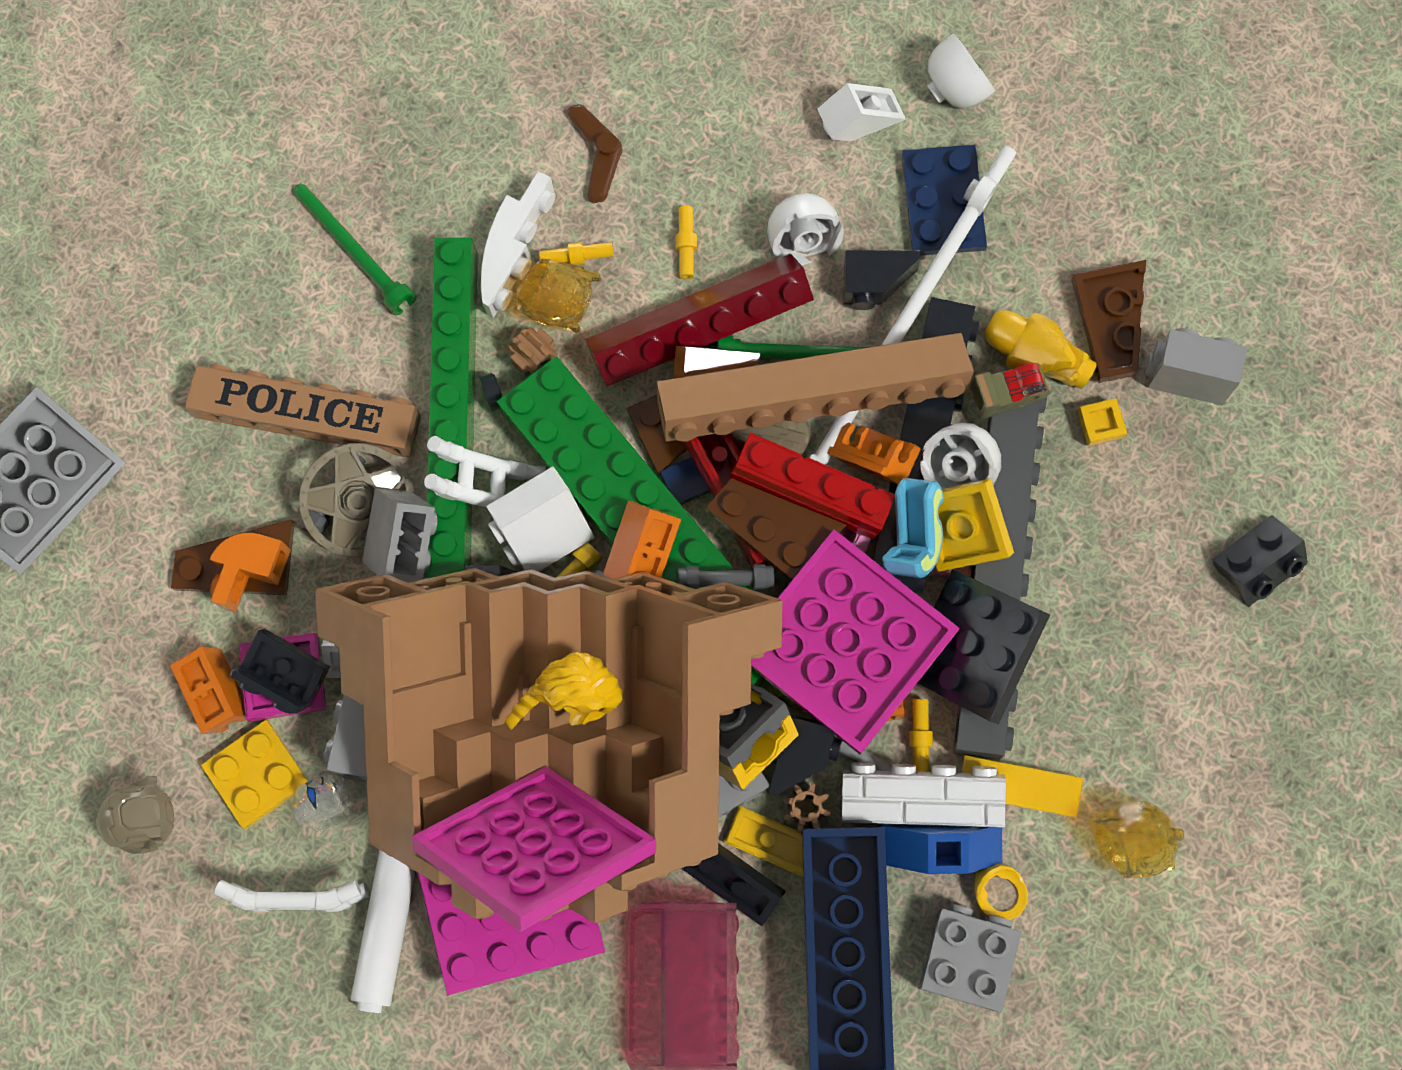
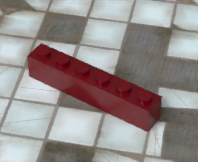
(700, 319)

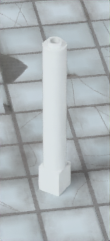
(383, 934)

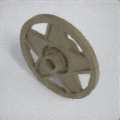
(349, 496)

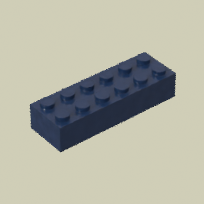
(847, 949)

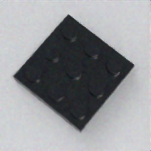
(988, 651)

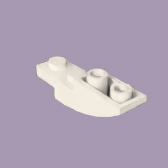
(505, 253)

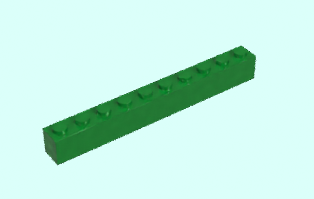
(452, 393)

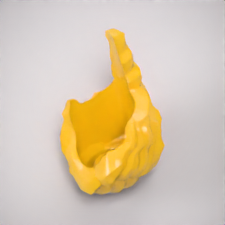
(573, 684)

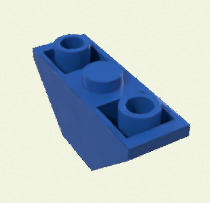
(942, 848)

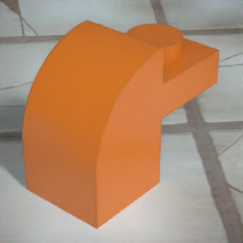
(245, 557)

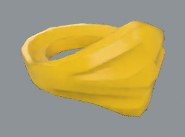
(1003, 872)

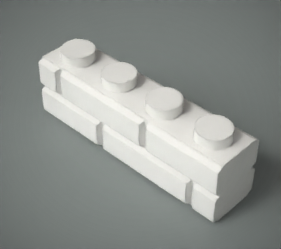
(924, 797)

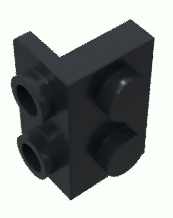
(1262, 559)
(280, 673)

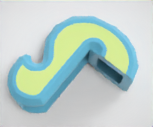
(917, 529)

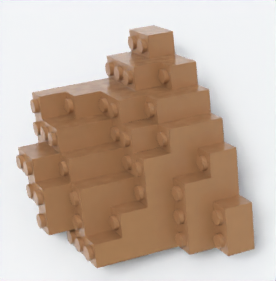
(458, 650)

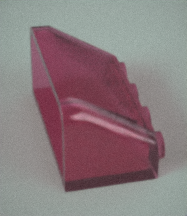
(681, 986)

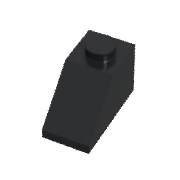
(876, 275)
(804, 755)

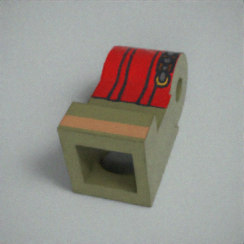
(1008, 389)

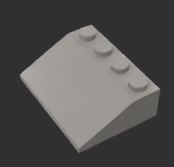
(46, 475)

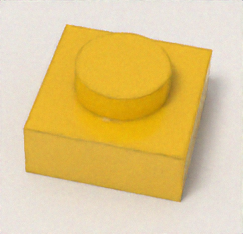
(1102, 422)

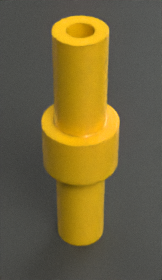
(686, 242)
(577, 253)
(920, 737)

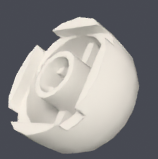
(957, 75)
(808, 223)
(960, 456)

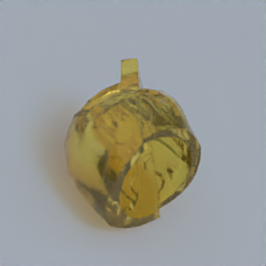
(556, 294)
(1136, 838)

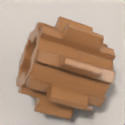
(531, 350)
(816, 802)

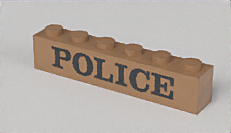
(302, 410)

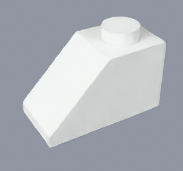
(859, 111)

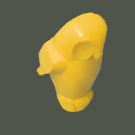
(1041, 342)

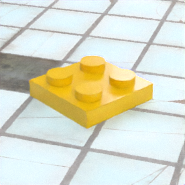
(972, 526)
(255, 774)

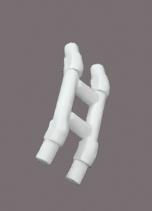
(467, 460)
(330, 901)

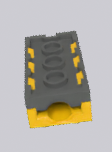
(753, 737)

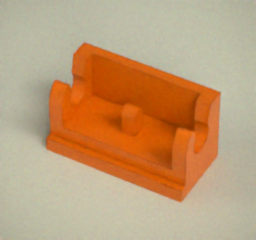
(875, 453)
(642, 542)
(210, 689)

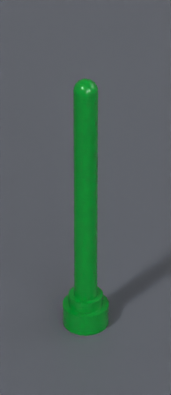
(393, 292)
(781, 351)

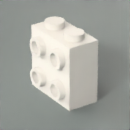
(539, 522)

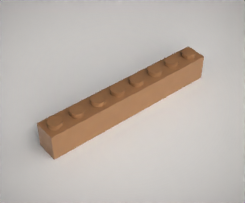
(813, 387)

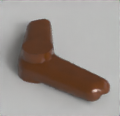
(606, 150)

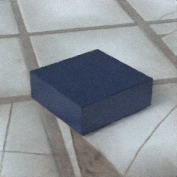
(684, 481)

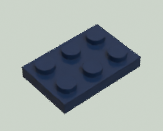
(935, 194)

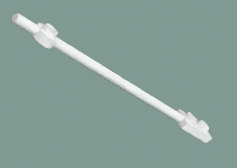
(978, 196)

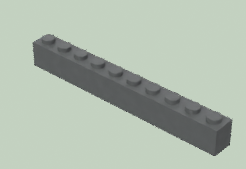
(1017, 439)

